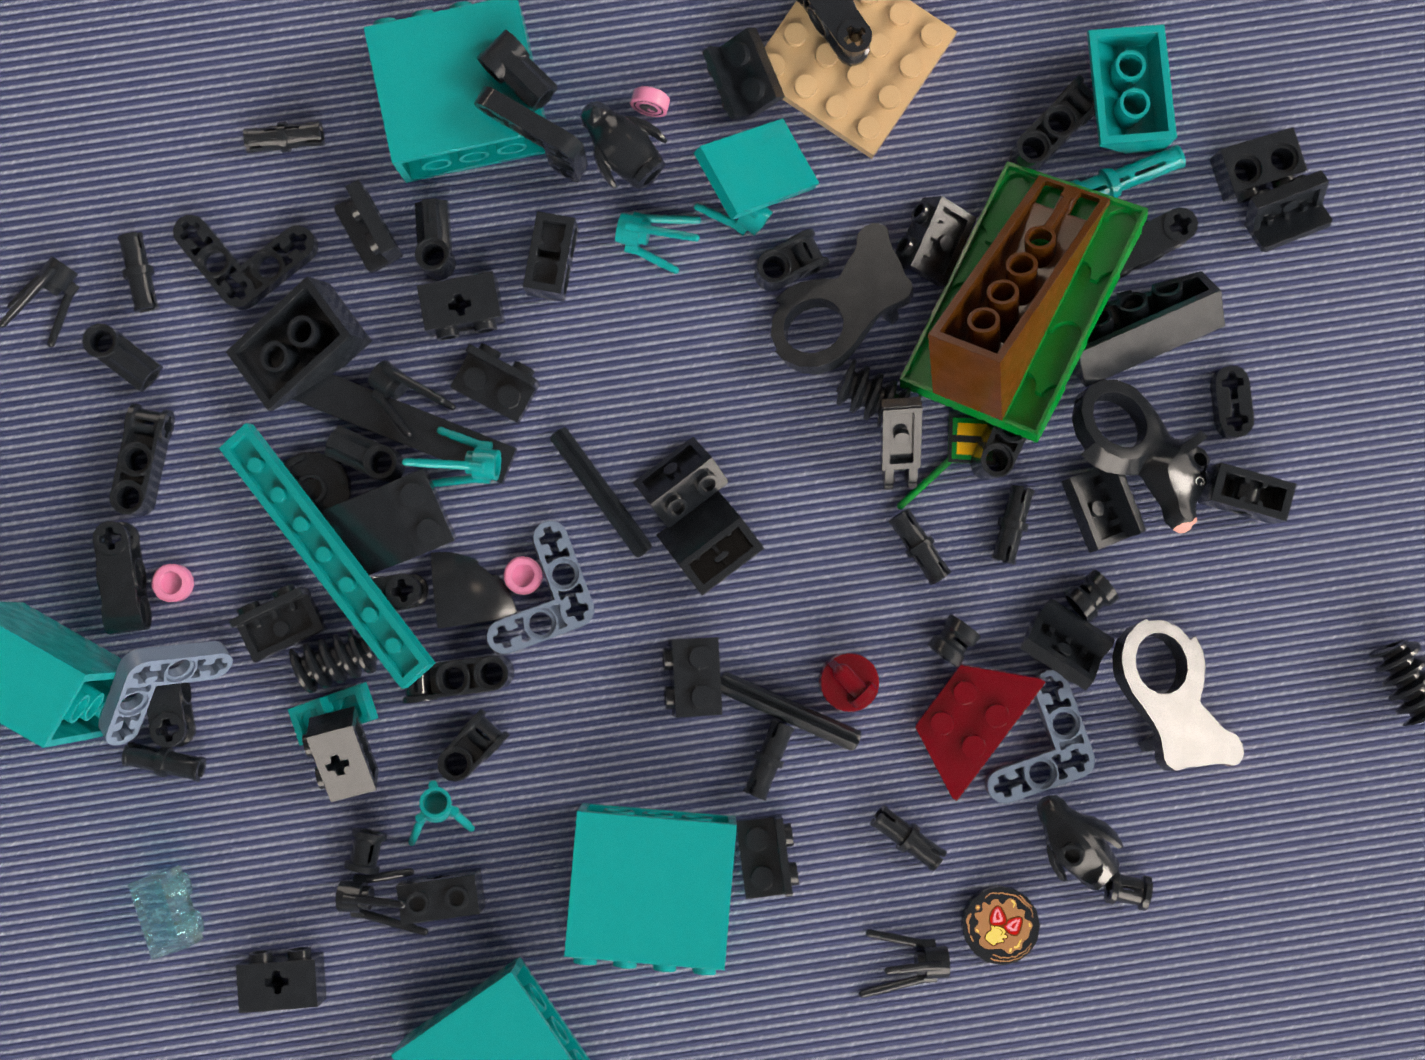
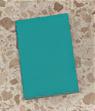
(756, 168)

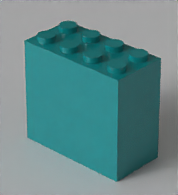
(429, 86)
(50, 678)
(650, 888)
(495, 1021)

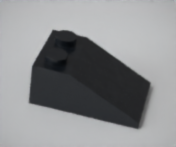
(298, 343)
(392, 522)

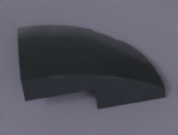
(467, 591)

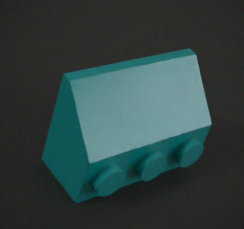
(1132, 88)

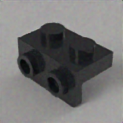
(1288, 211)
(1103, 508)
(278, 623)
(1067, 643)
(693, 677)

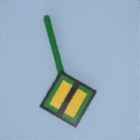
(963, 438)

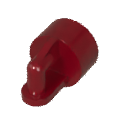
(849, 682)

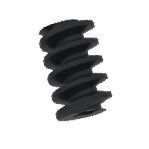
(867, 392)
(332, 662)
(1406, 675)

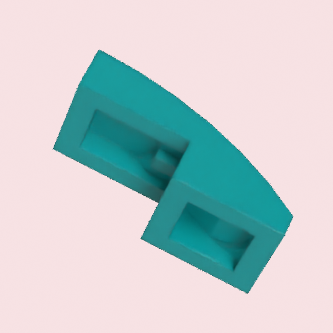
(353, 696)

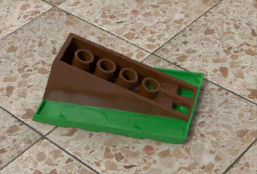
(1023, 300)

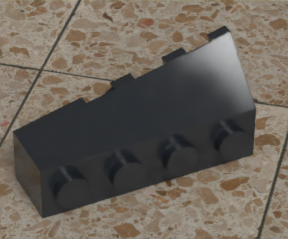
(1150, 324)

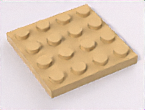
(863, 99)

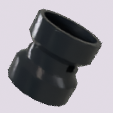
(1091, 595)
(945, 644)

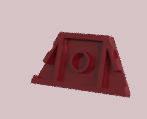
(972, 720)

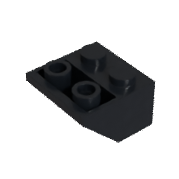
(710, 543)

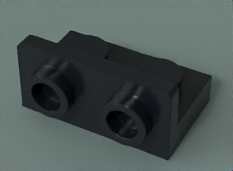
(743, 75)
(367, 228)
(935, 239)
(496, 383)
(681, 482)
(765, 857)

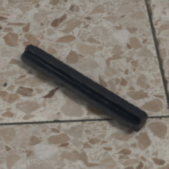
(601, 492)
(790, 711)

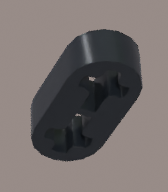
(1240, 400)

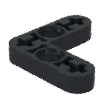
(562, 148)
(249, 271)

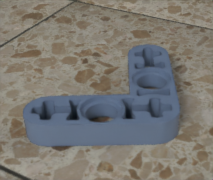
(554, 609)
(149, 667)
(1061, 746)

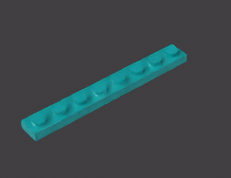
(327, 556)

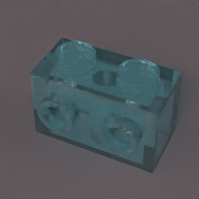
(166, 911)

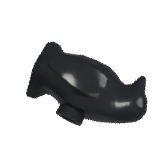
(623, 145)
(1078, 843)

